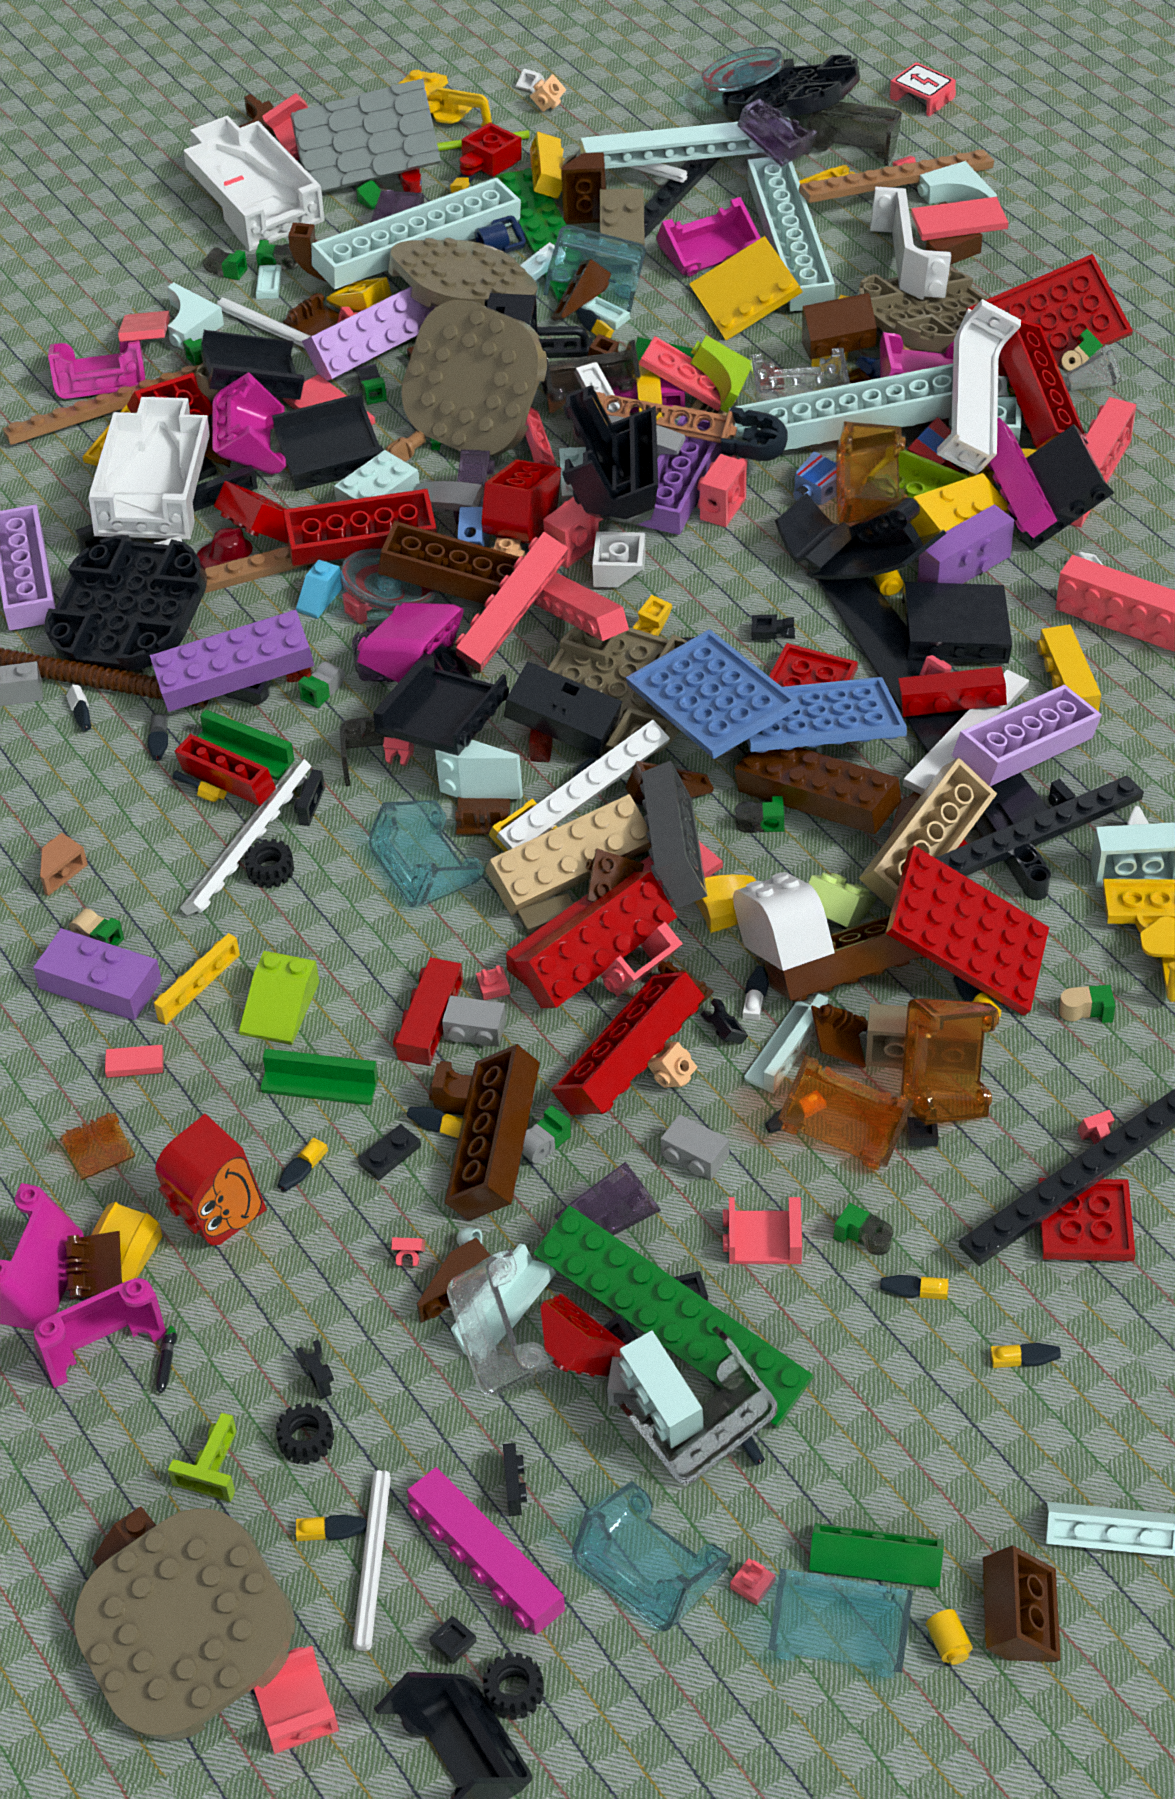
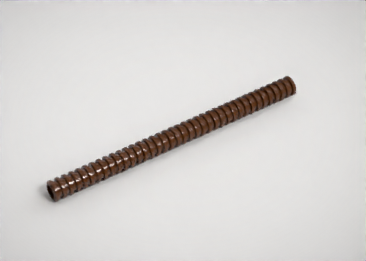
(89, 675)

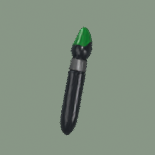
(169, 1340)

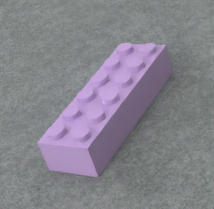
(366, 334)
(24, 568)
(1026, 735)

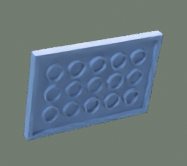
(712, 693)
(834, 715)

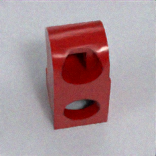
(411, 181)

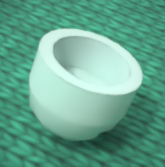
(468, 1234)

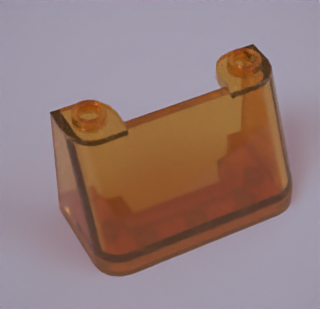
(867, 469)
(946, 1059)
(844, 1113)

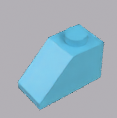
(319, 589)

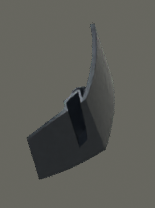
(865, 549)

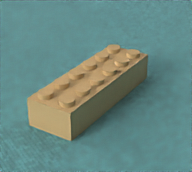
(933, 824)
(560, 856)

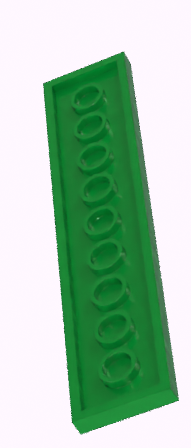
(538, 218)
(662, 1304)

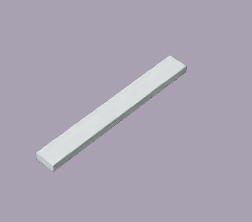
(941, 753)

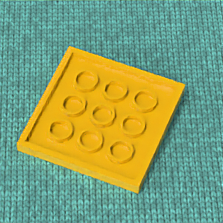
(745, 288)

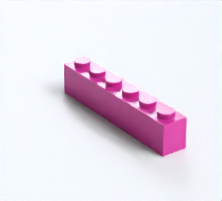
(1019, 484)
(485, 1551)

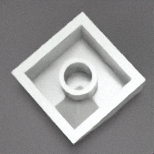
(617, 557)

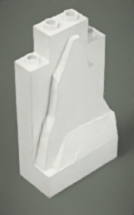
(273, 186)
(149, 471)

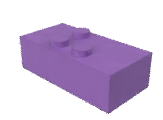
(968, 548)
(97, 974)

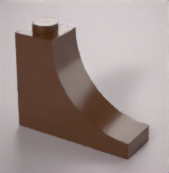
(959, 246)

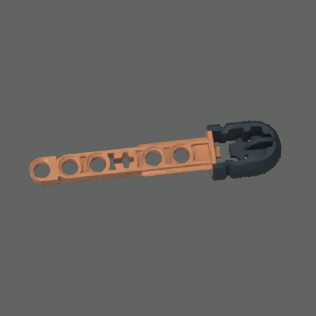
(771, 435)

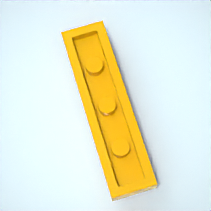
(196, 978)

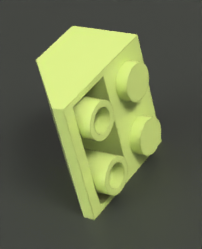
(841, 900)

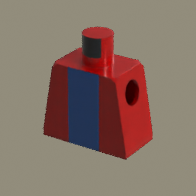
(930, 440)

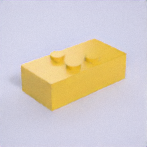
(955, 504)

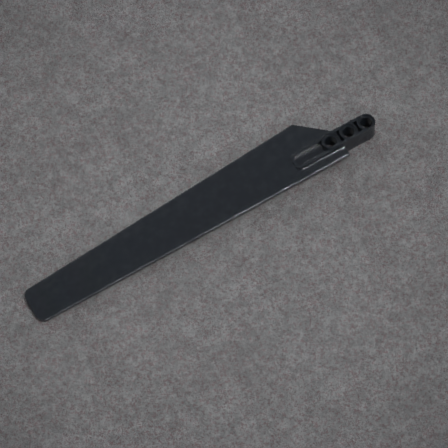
(885, 644)

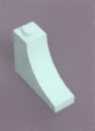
(953, 184)
(193, 317)

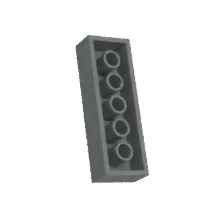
(673, 835)

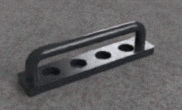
(559, 344)

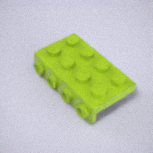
(922, 475)

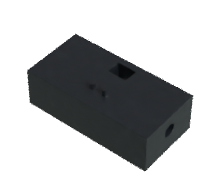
(562, 708)

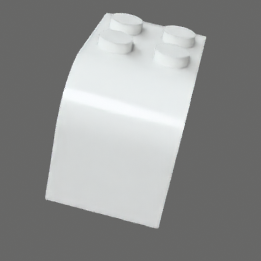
(783, 921)

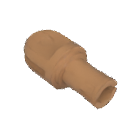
(404, 447)

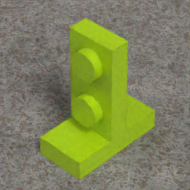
(204, 1475)

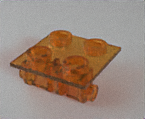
(97, 1145)

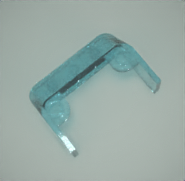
(616, 255)

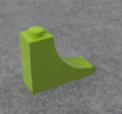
(723, 367)

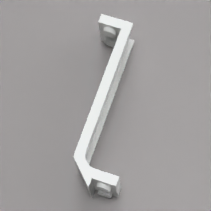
(918, 270)
(976, 386)

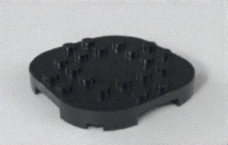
(799, 88)
(126, 602)

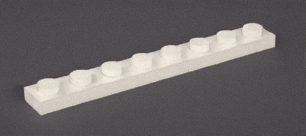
(584, 786)
(251, 831)

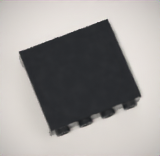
(266, 359)
(326, 440)
(1067, 480)
(957, 622)
(438, 707)

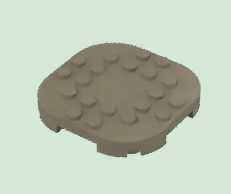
(457, 271)
(921, 323)
(473, 377)
(605, 669)
(183, 1624)

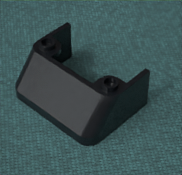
(462, 1731)

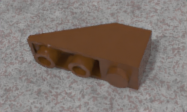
(459, 1260)

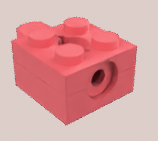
(722, 489)
(573, 529)

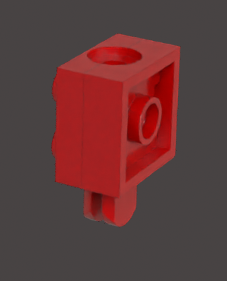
(489, 150)

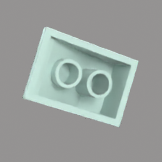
(480, 772)

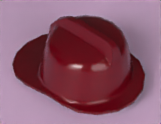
(225, 547)

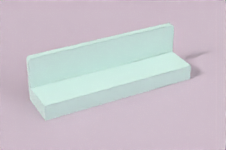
(784, 1046)
(522, 1289)
(1110, 1528)

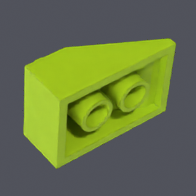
(279, 997)

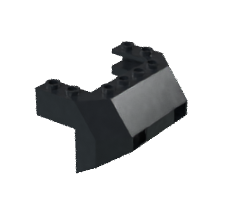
(619, 460)

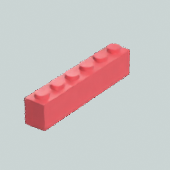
(511, 601)
(582, 608)

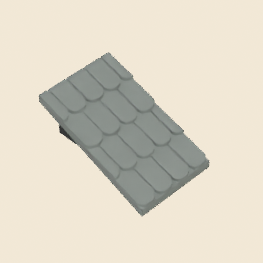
(366, 136)

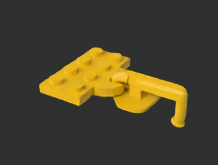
(447, 104)
(1152, 909)

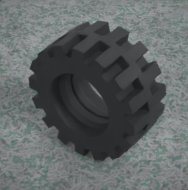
(269, 874)
(300, 1418)
(516, 1704)

